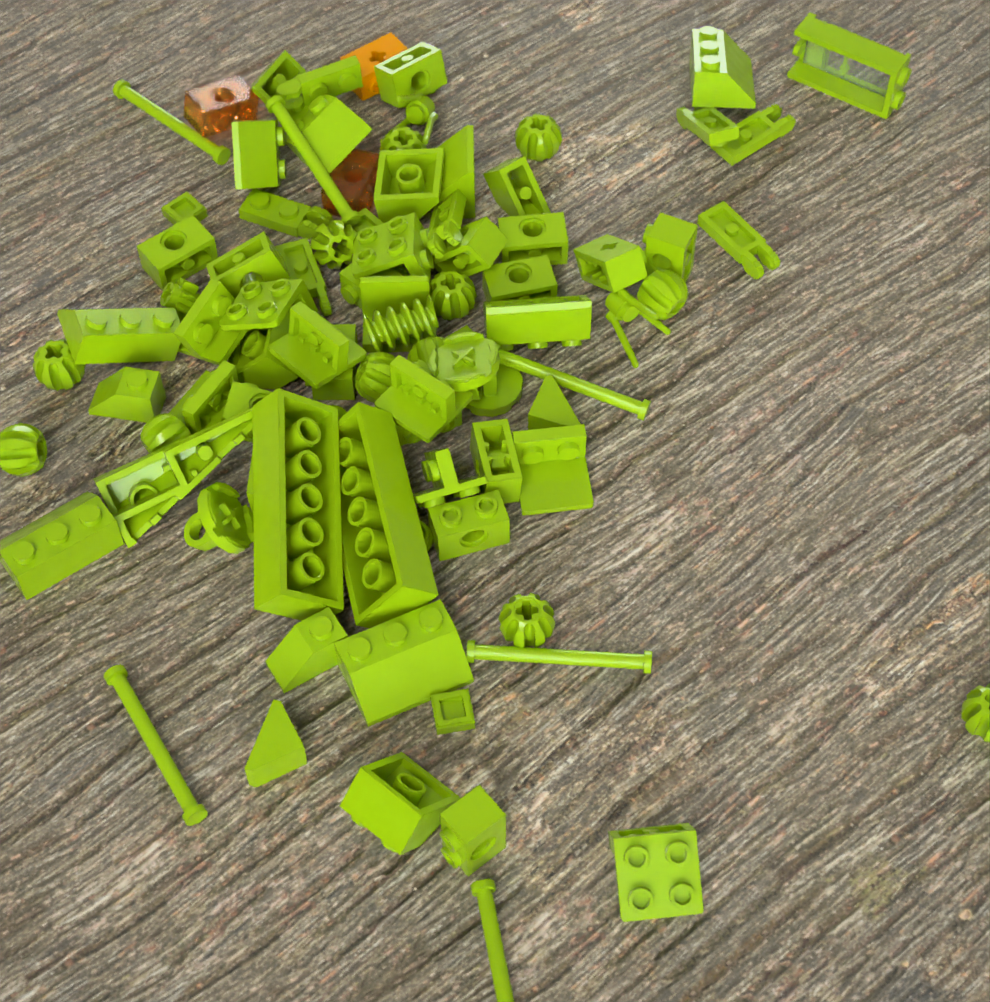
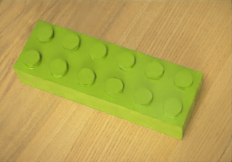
(296, 506)
(380, 525)

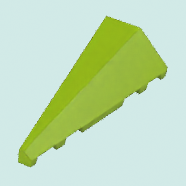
(154, 483)

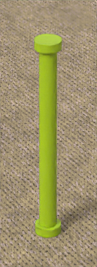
(277, 106)
(220, 154)
(575, 384)
(559, 656)
(193, 812)
(484, 890)

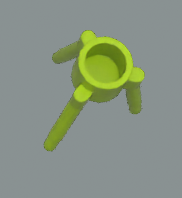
(418, 111)
(626, 307)

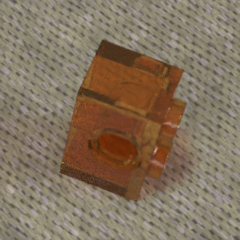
(218, 104)
(355, 180)

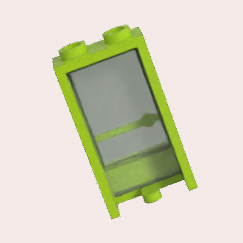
(850, 67)

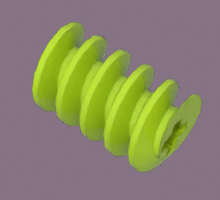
(402, 325)

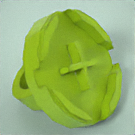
(465, 362)
(499, 393)
(224, 519)

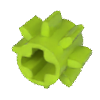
(180, 296)

